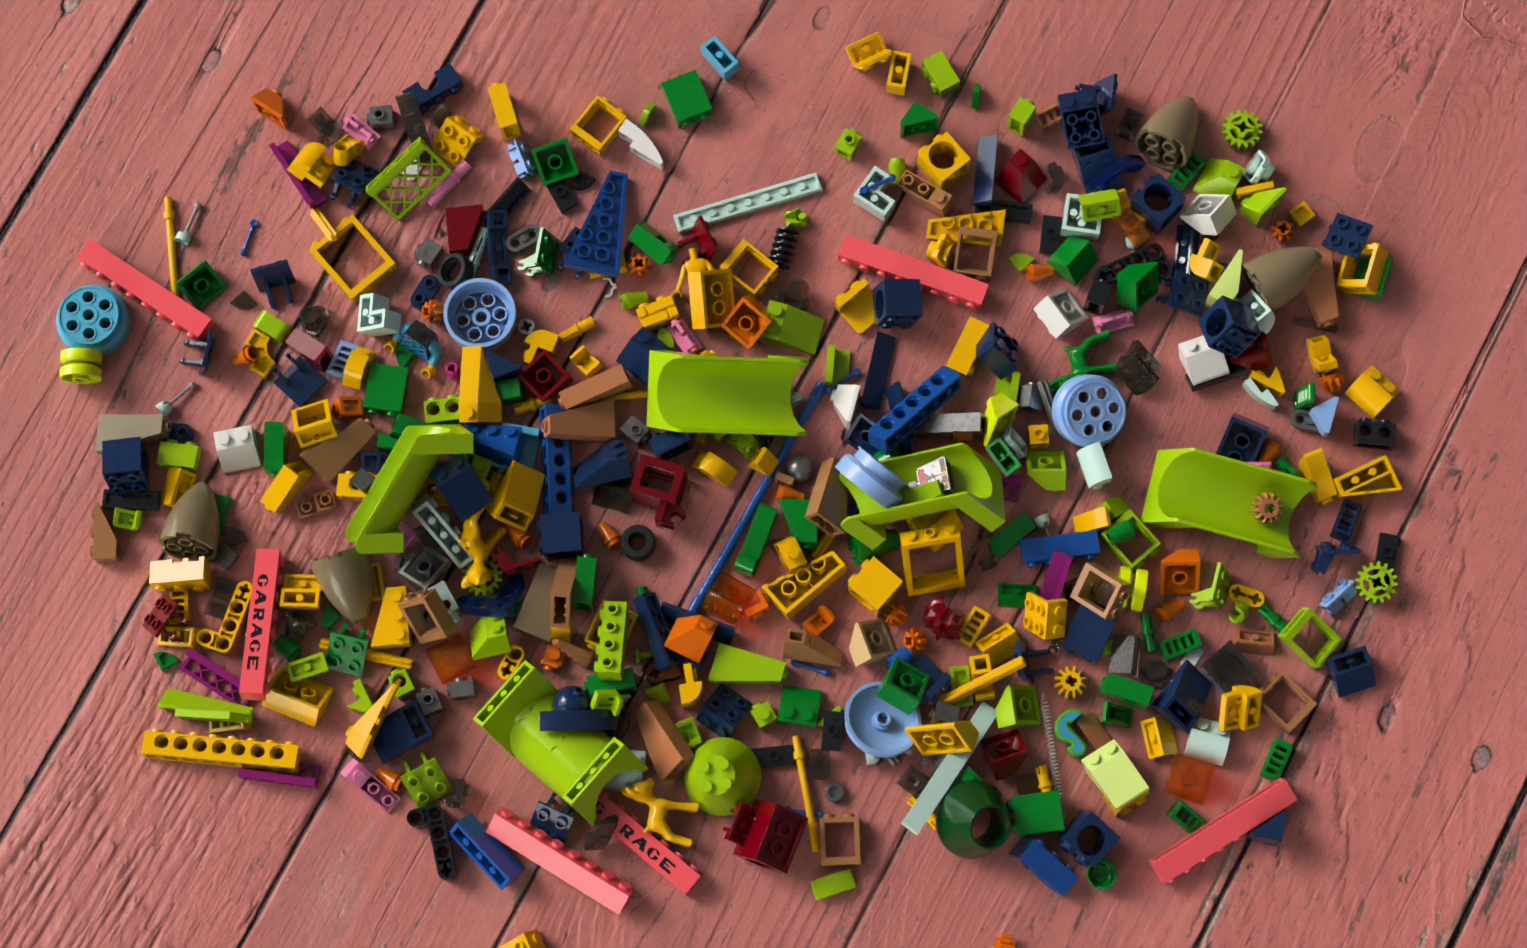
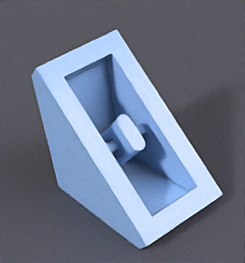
(1323, 415)

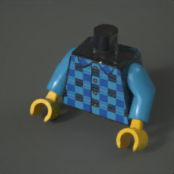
(421, 342)

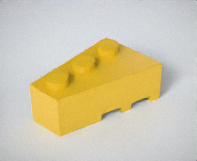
(392, 628)

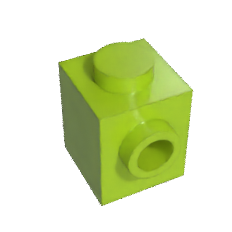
(848, 144)
(763, 715)

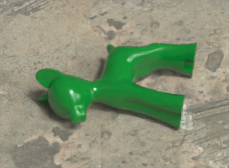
(1079, 362)

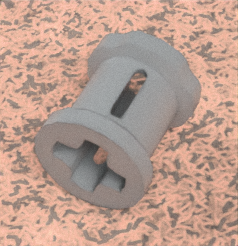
(521, 327)

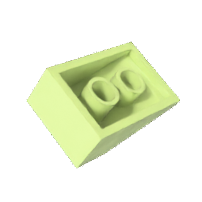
(1228, 283)
(1114, 774)

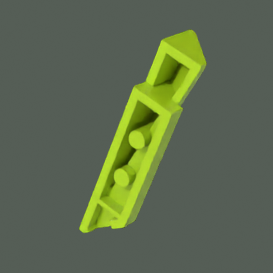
(199, 707)

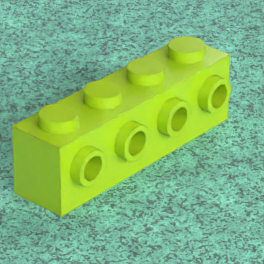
(612, 641)

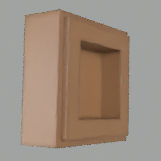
(781, 478)

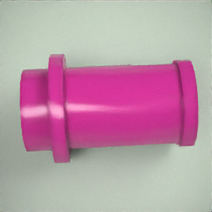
(453, 366)

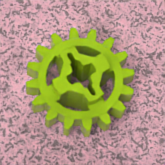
(1234, 129)
(1380, 573)
(484, 588)

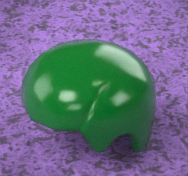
(1102, 875)

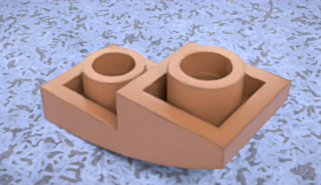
(315, 505)

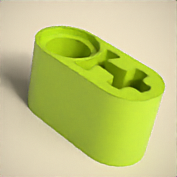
(272, 326)

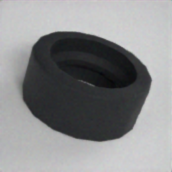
(448, 264)

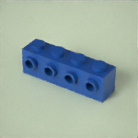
(1040, 549)
(486, 851)

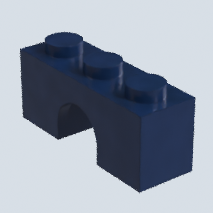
(448, 84)

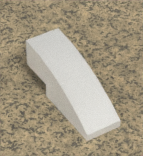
(640, 144)

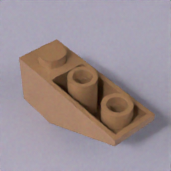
(926, 194)
(105, 541)
(807, 647)

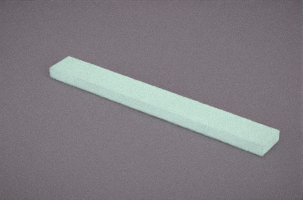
(750, 202)
(946, 774)

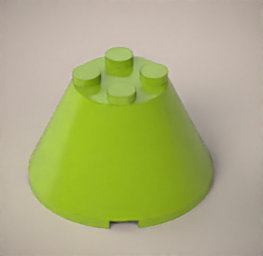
(722, 776)

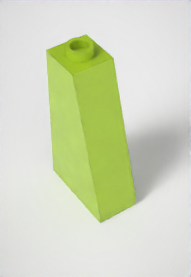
(744, 667)

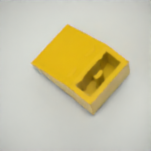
(517, 496)

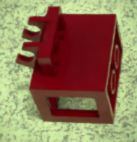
(666, 503)
(766, 834)

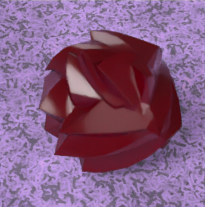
(942, 620)

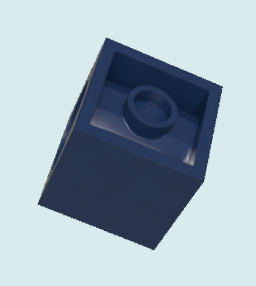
(1159, 186)
(897, 303)
(1229, 326)
(125, 465)
(561, 535)
(1105, 838)

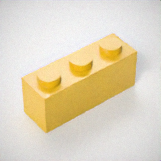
(965, 349)

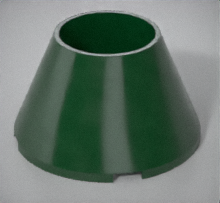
(957, 815)

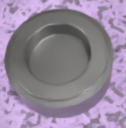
(834, 792)

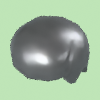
(800, 468)

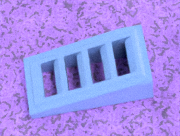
(331, 369)

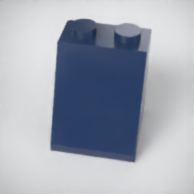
(461, 487)
(1088, 633)

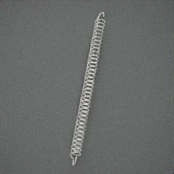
(1052, 753)

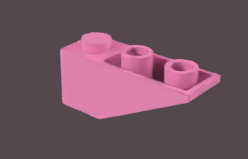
(370, 785)

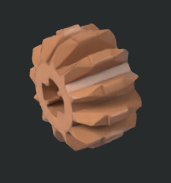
(1266, 499)

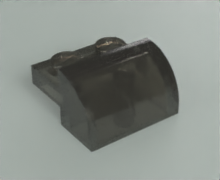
(1138, 368)

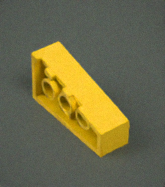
(804, 584)

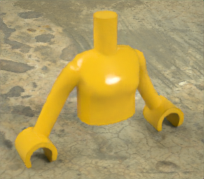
(692, 265)

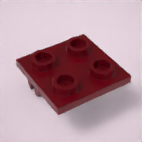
(701, 234)
(509, 566)
(163, 609)

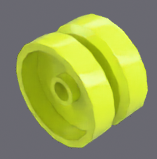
(81, 365)
(1138, 589)

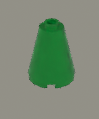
(862, 552)

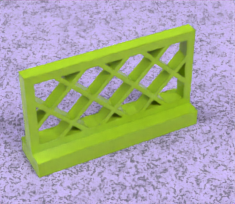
(396, 167)

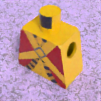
(790, 554)

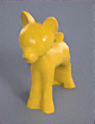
(478, 549)
(642, 792)

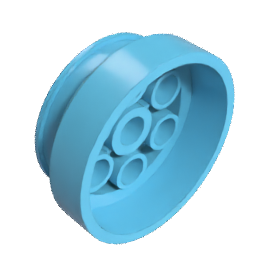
(104, 339)

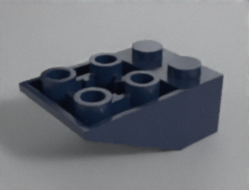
(1080, 119)
(1093, 161)
(1183, 697)
(402, 732)

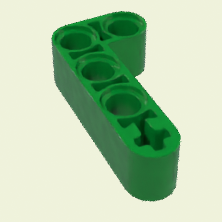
(756, 540)

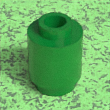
(1121, 533)
(287, 648)

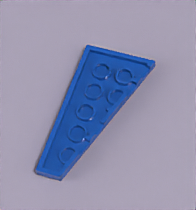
(600, 238)

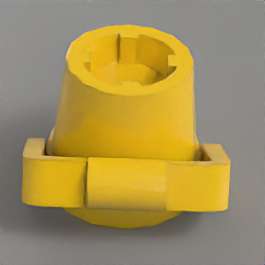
(941, 252)

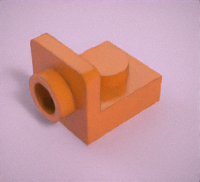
(347, 407)
(552, 659)

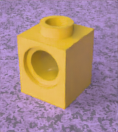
(1038, 436)

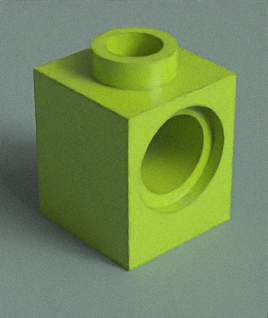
(408, 689)

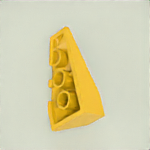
(478, 393)
(364, 731)

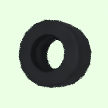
(629, 534)

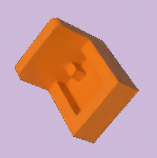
(756, 611)
(819, 621)

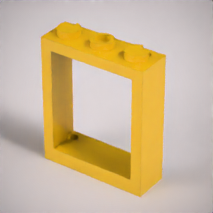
(370, 281)
(934, 581)

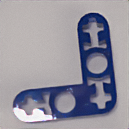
(1125, 164)
(497, 607)

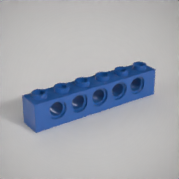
(914, 409)
(549, 453)

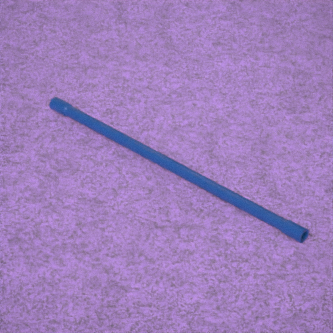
(698, 599)

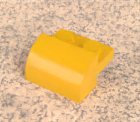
(312, 164)
(1372, 391)
(300, 593)
(693, 690)
(1240, 708)

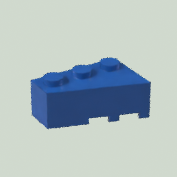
(497, 442)
(1044, 864)

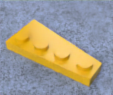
(950, 225)

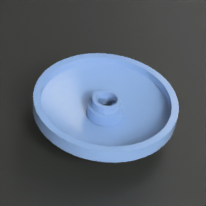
(877, 725)

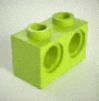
(1021, 116)
(444, 417)

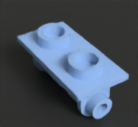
(525, 166)
(1332, 601)

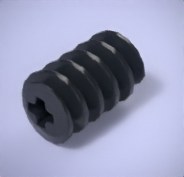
(782, 246)

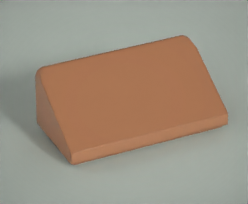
(1255, 641)
(1093, 731)

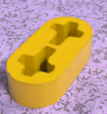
(1247, 592)

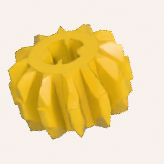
(1063, 678)

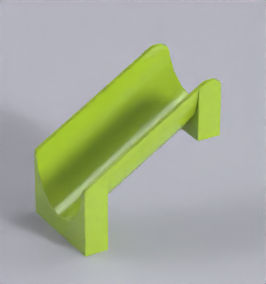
(722, 393)
(398, 483)
(976, 486)
(1216, 496)
(567, 761)

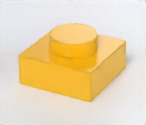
(1301, 214)

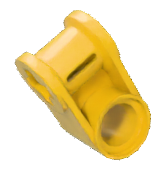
(347, 150)

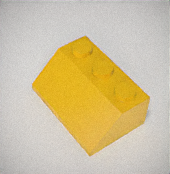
(710, 297)
(298, 700)
(943, 737)

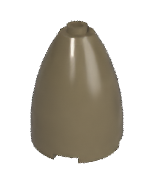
(1172, 130)
(1282, 274)
(192, 525)
(346, 582)

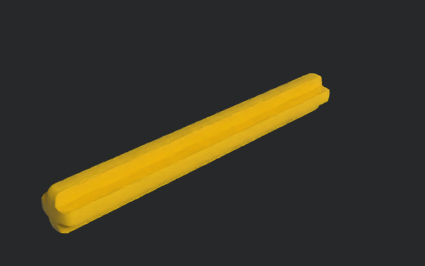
(379, 657)
(984, 680)

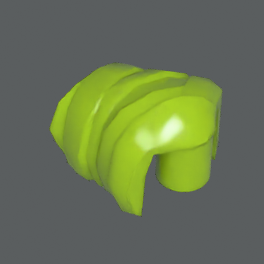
(796, 219)
(1243, 610)

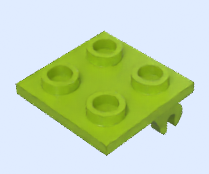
(1216, 594)
(426, 781)

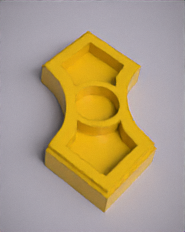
(264, 363)

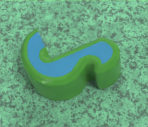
(1066, 735)

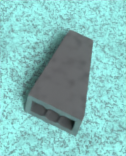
(942, 425)

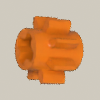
(1277, 231)
(639, 260)
(433, 311)
(1331, 381)
(895, 614)
(915, 639)
(1004, 941)

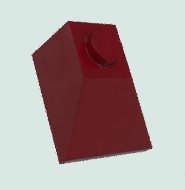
(1020, 177)
(1256, 355)
(1005, 753)

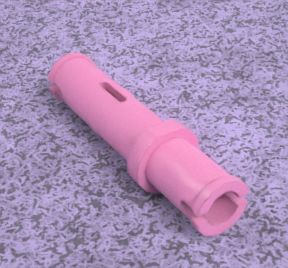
(453, 178)

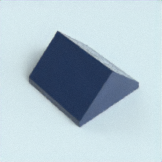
(502, 368)
(858, 433)
(1270, 832)

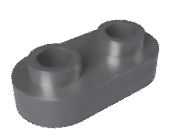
(523, 238)
(1307, 425)

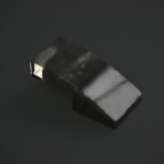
(221, 597)
(600, 835)

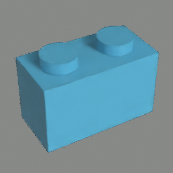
(719, 58)

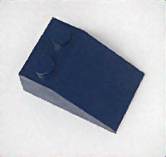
(1242, 439)
(603, 466)

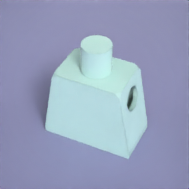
(446, 595)

